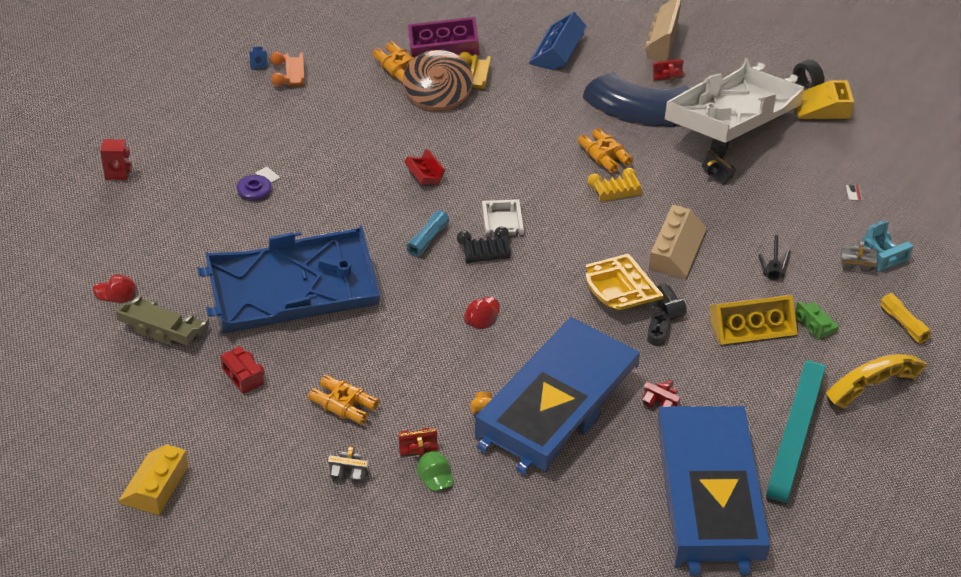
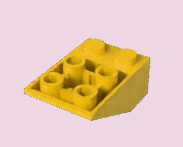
(827, 101)

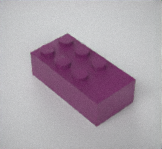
(445, 35)

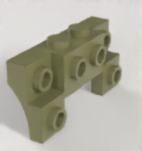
(160, 323)

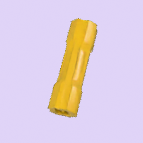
(915, 327)

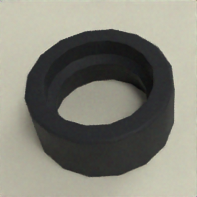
(814, 70)

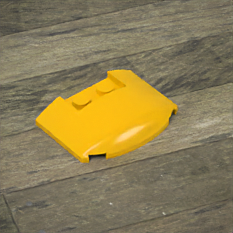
(621, 283)

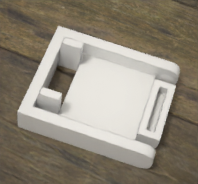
(511, 220)

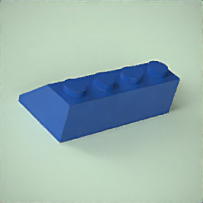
(559, 42)

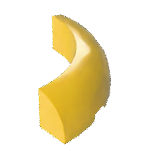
(874, 372)

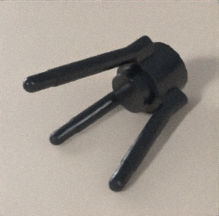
(774, 269)

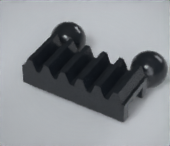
(485, 249)

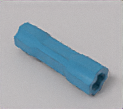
(420, 242)

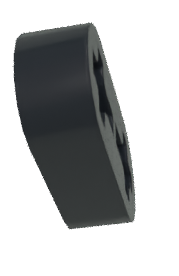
(655, 328)

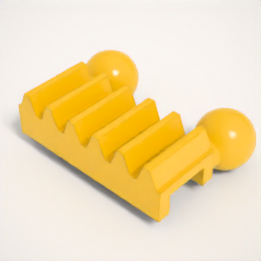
(479, 69)
(618, 188)

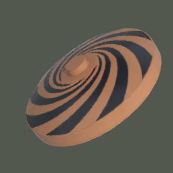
(438, 80)

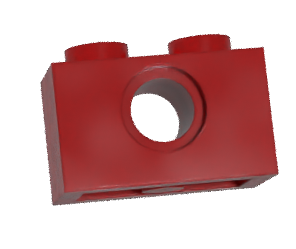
(115, 159)

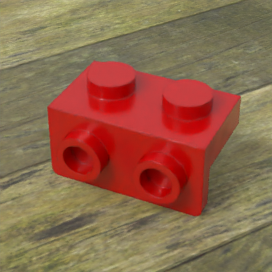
(426, 168)

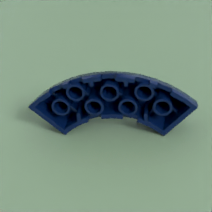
(631, 100)

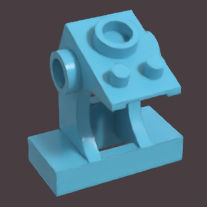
(892, 255)

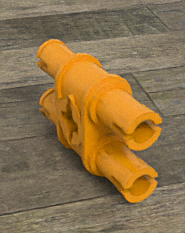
(395, 62)
(605, 150)
(343, 399)

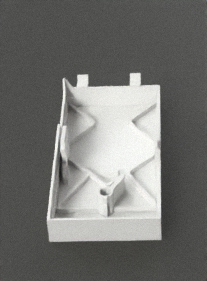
(735, 103)

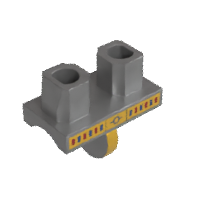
(858, 255)
(348, 462)

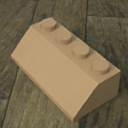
(663, 31)
(677, 243)

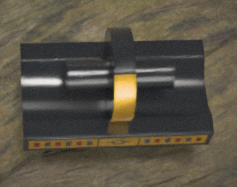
(716, 166)

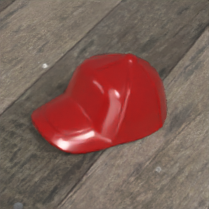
(118, 289)
(481, 312)

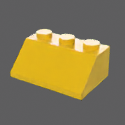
(156, 479)

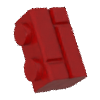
(242, 369)

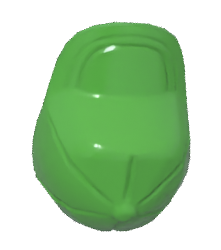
(435, 471)

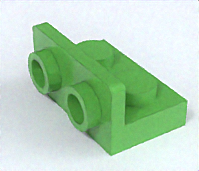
(815, 320)

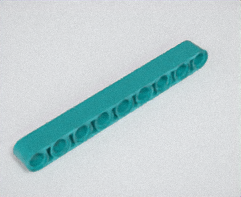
(795, 432)

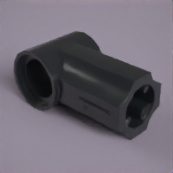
(670, 303)

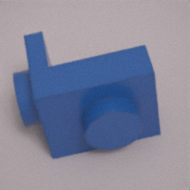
(258, 57)

